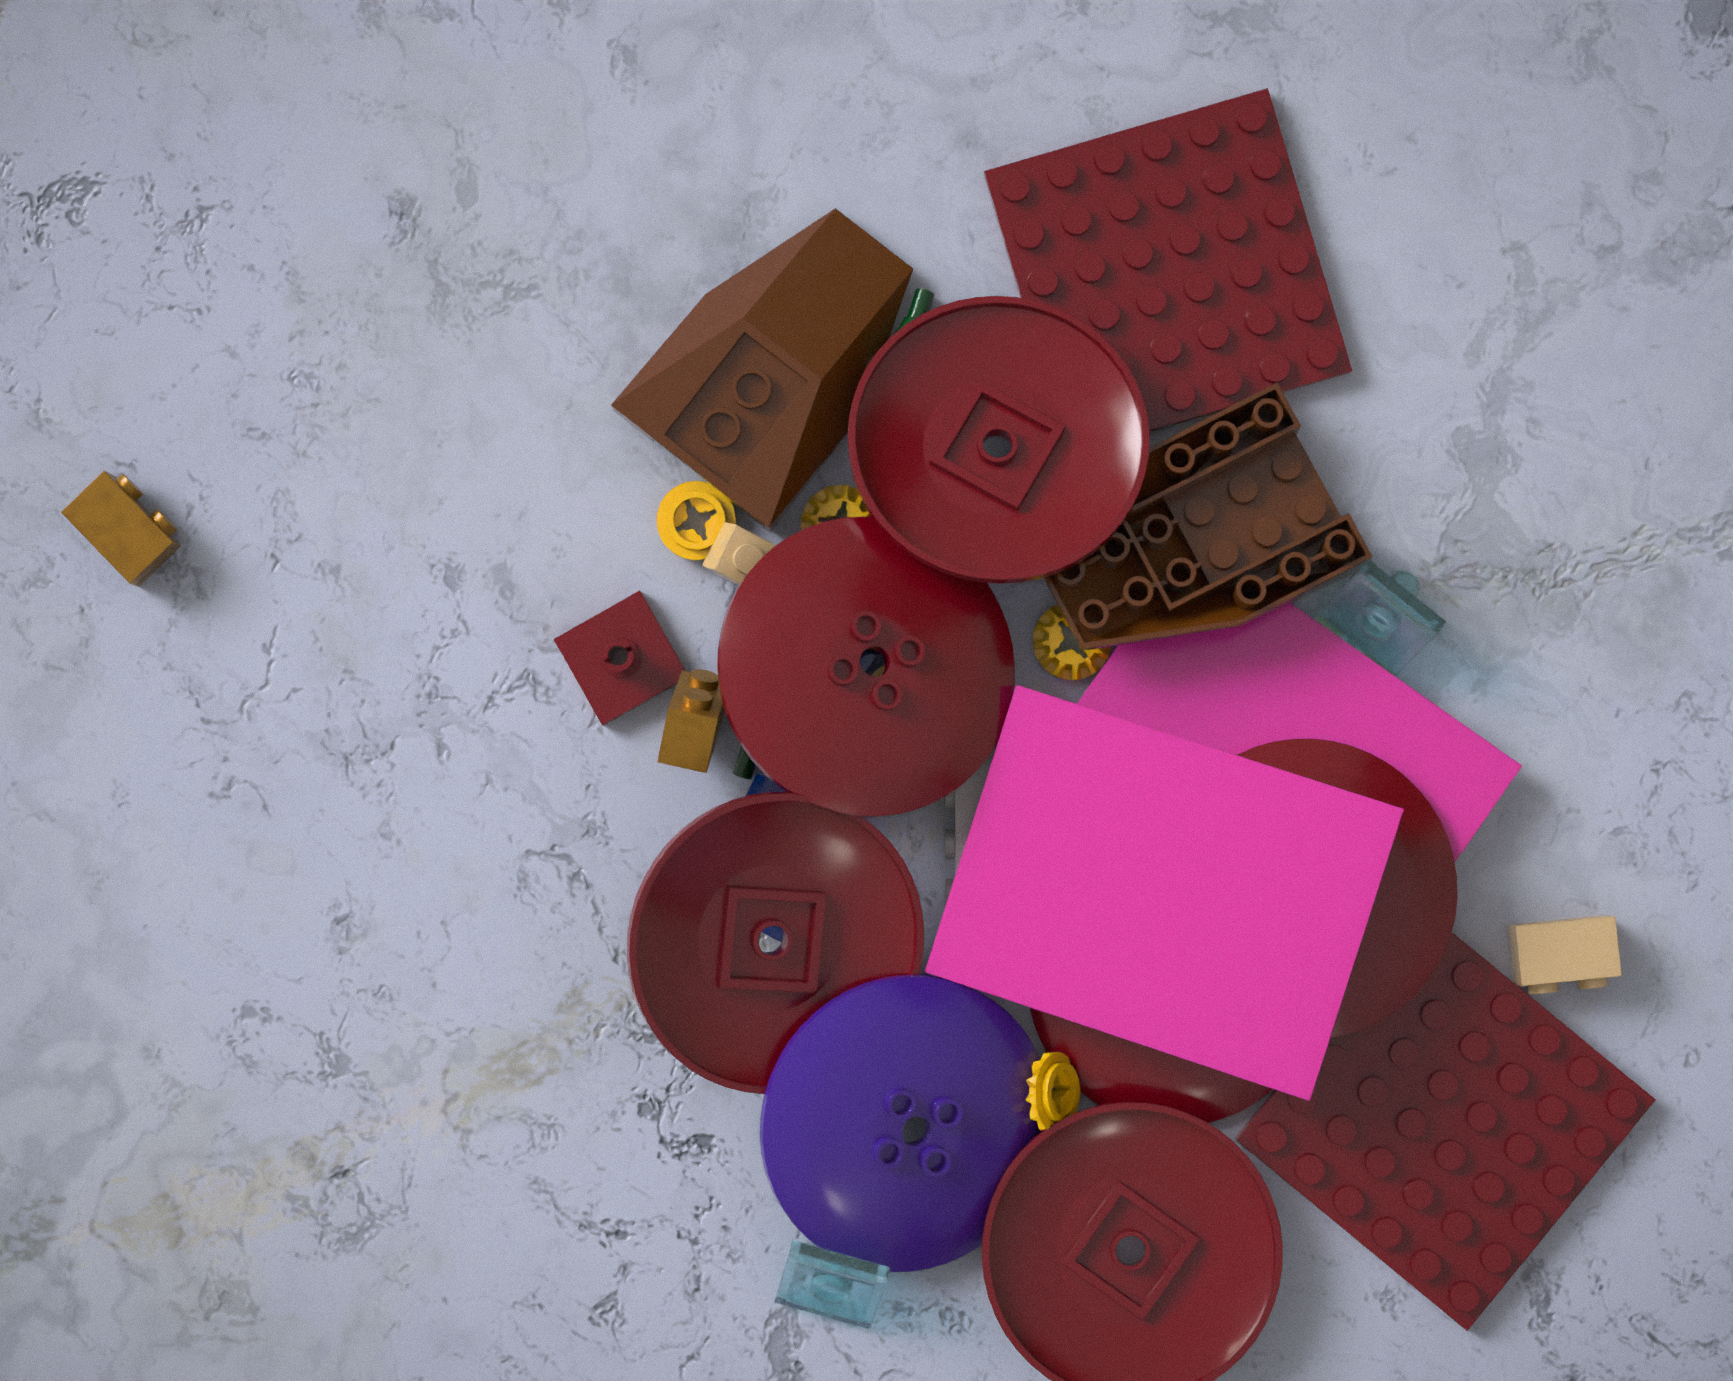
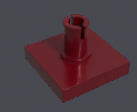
(620, 658)

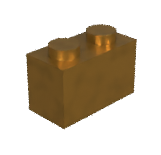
(122, 527)
(692, 721)

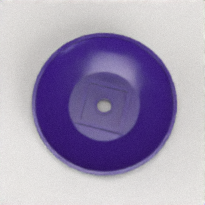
(852, 1085)

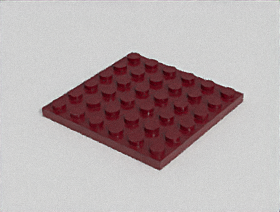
(1179, 254)
(1451, 1131)

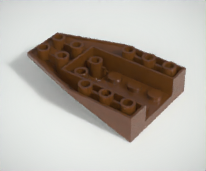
(769, 365)
(1216, 536)

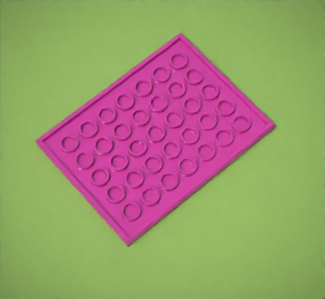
(1301, 681)
(1164, 891)

